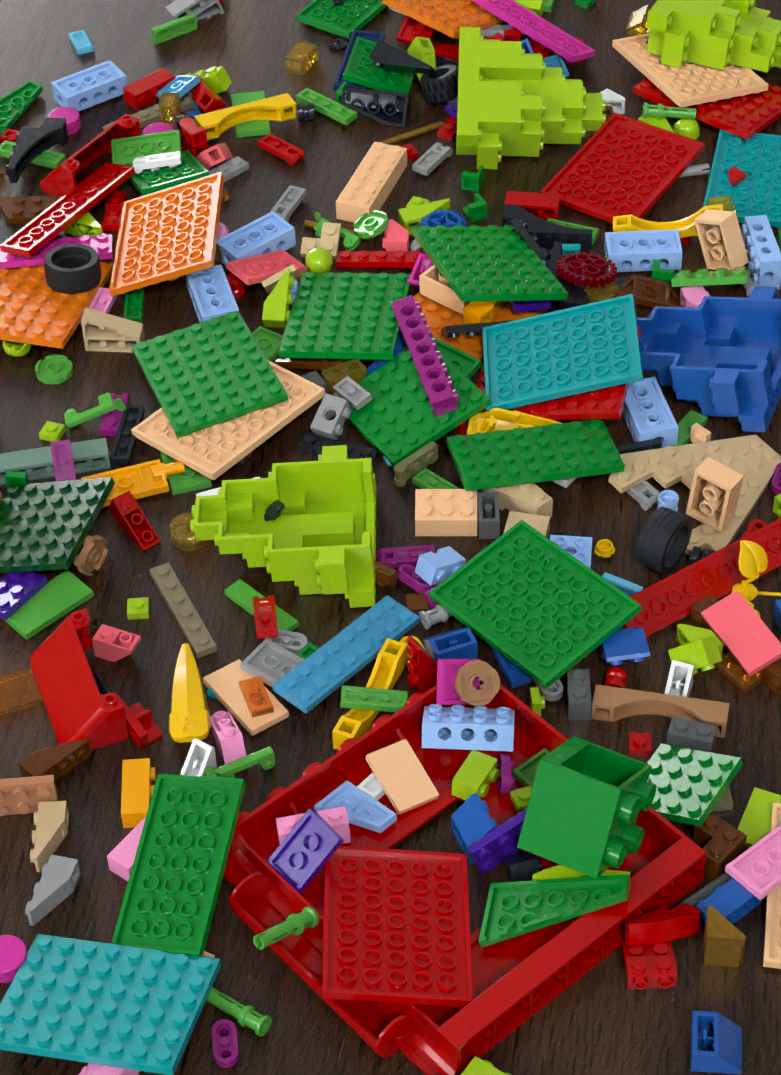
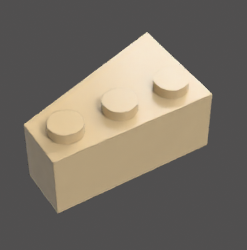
(109, 332)
(524, 499)

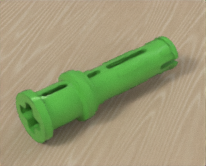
(663, 111)
(293, 925)
(244, 1014)

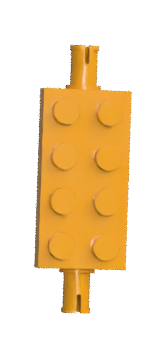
(141, 479)

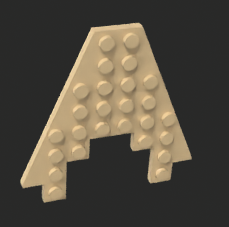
(670, 464)

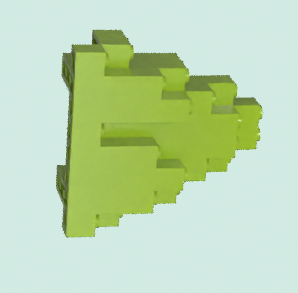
(714, 34)
(516, 102)
(322, 534)

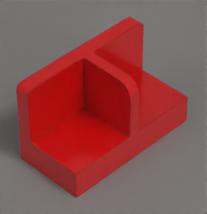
(141, 725)

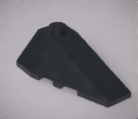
(395, 59)
(383, 106)

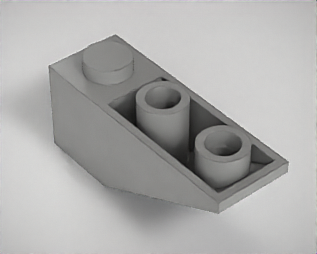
(55, 885)

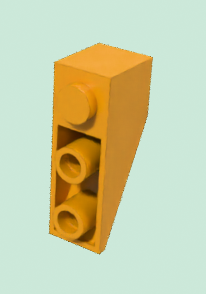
(480, 311)

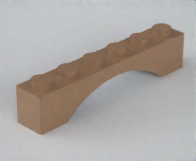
(617, 703)

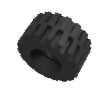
(442, 85)

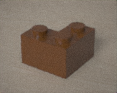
(720, 842)

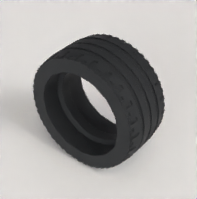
(72, 268)
(663, 540)

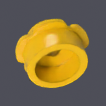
(604, 548)

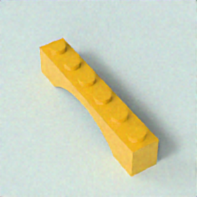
(273, 108)
(685, 226)
(386, 671)

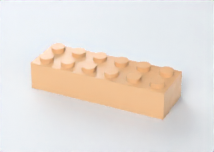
(371, 181)

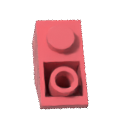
(214, 156)
(396, 237)
(114, 643)

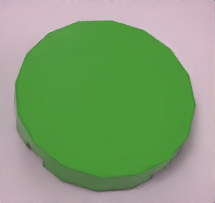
(371, 225)
(54, 369)

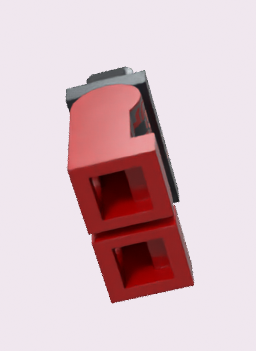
(192, 137)

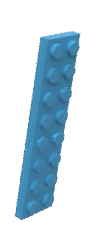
(345, 654)

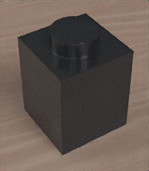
(522, 867)

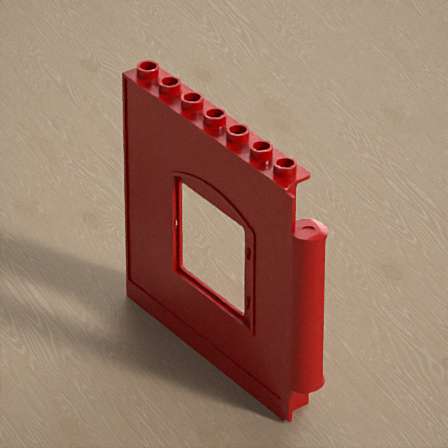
(508, 977)

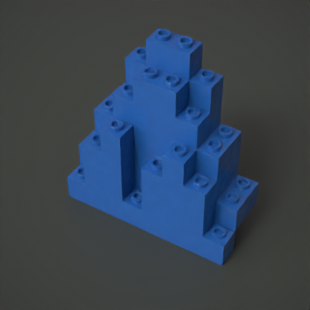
(719, 354)

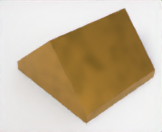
(722, 941)

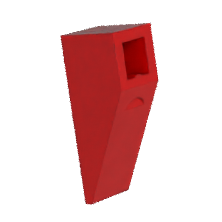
(207, 97)
(133, 521)
(421, 667)

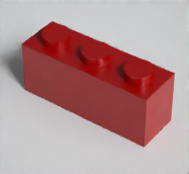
(145, 89)
(538, 204)

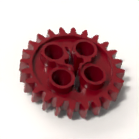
(586, 269)

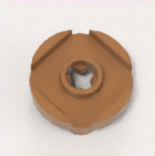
(92, 554)
(486, 691)

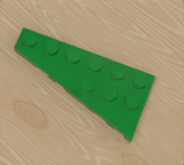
(16, 102)
(535, 904)

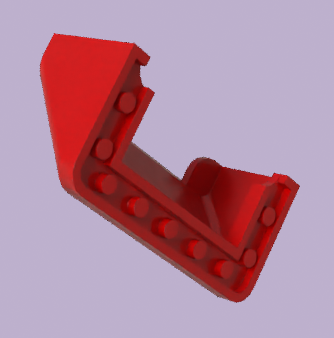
(63, 177)
(70, 689)

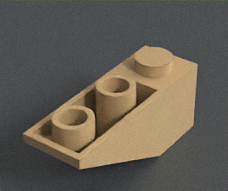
(51, 829)

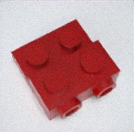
(413, 28)
(650, 965)

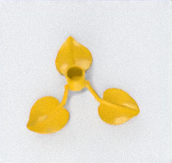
(751, 563)

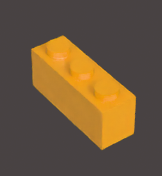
(136, 790)

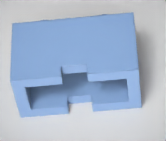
(438, 566)

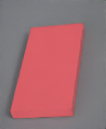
(260, 267)
(743, 633)

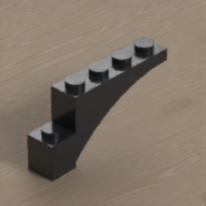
(32, 142)
(547, 231)
(575, 295)

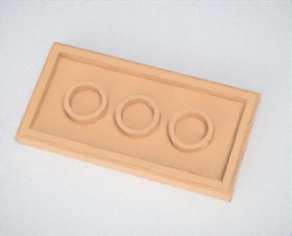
(227, 690)

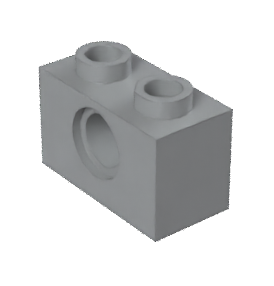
(328, 408)

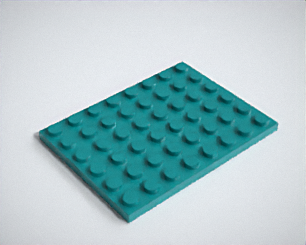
(762, 164)
(562, 353)
(105, 1003)

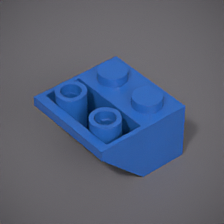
(452, 645)
(624, 645)
(471, 823)
(715, 1044)

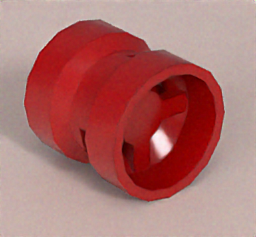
(236, 285)
(616, 677)

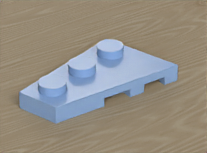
(359, 806)

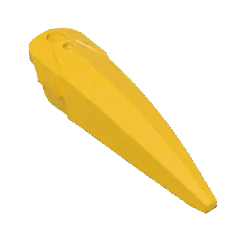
(503, 420)
(189, 705)

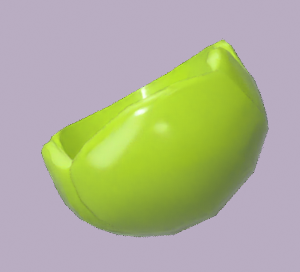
(687, 128)
(319, 260)
(16, 349)

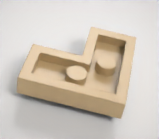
(329, 240)

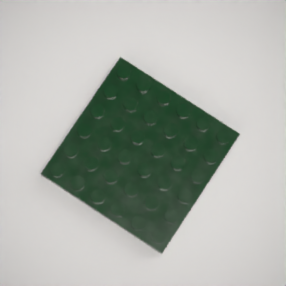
(48, 522)

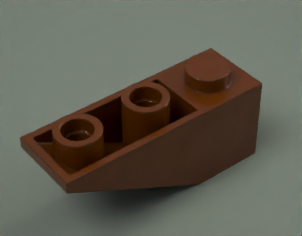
(56, 759)

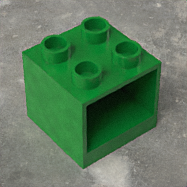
(586, 807)

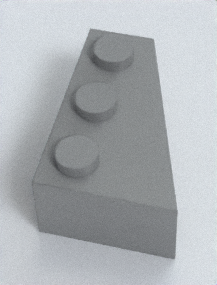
(200, 8)

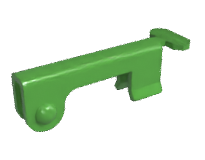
(350, 241)
(106, 405)
(263, 757)

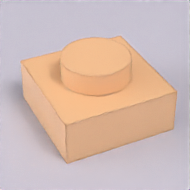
(699, 434)

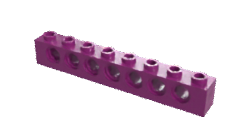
(424, 356)

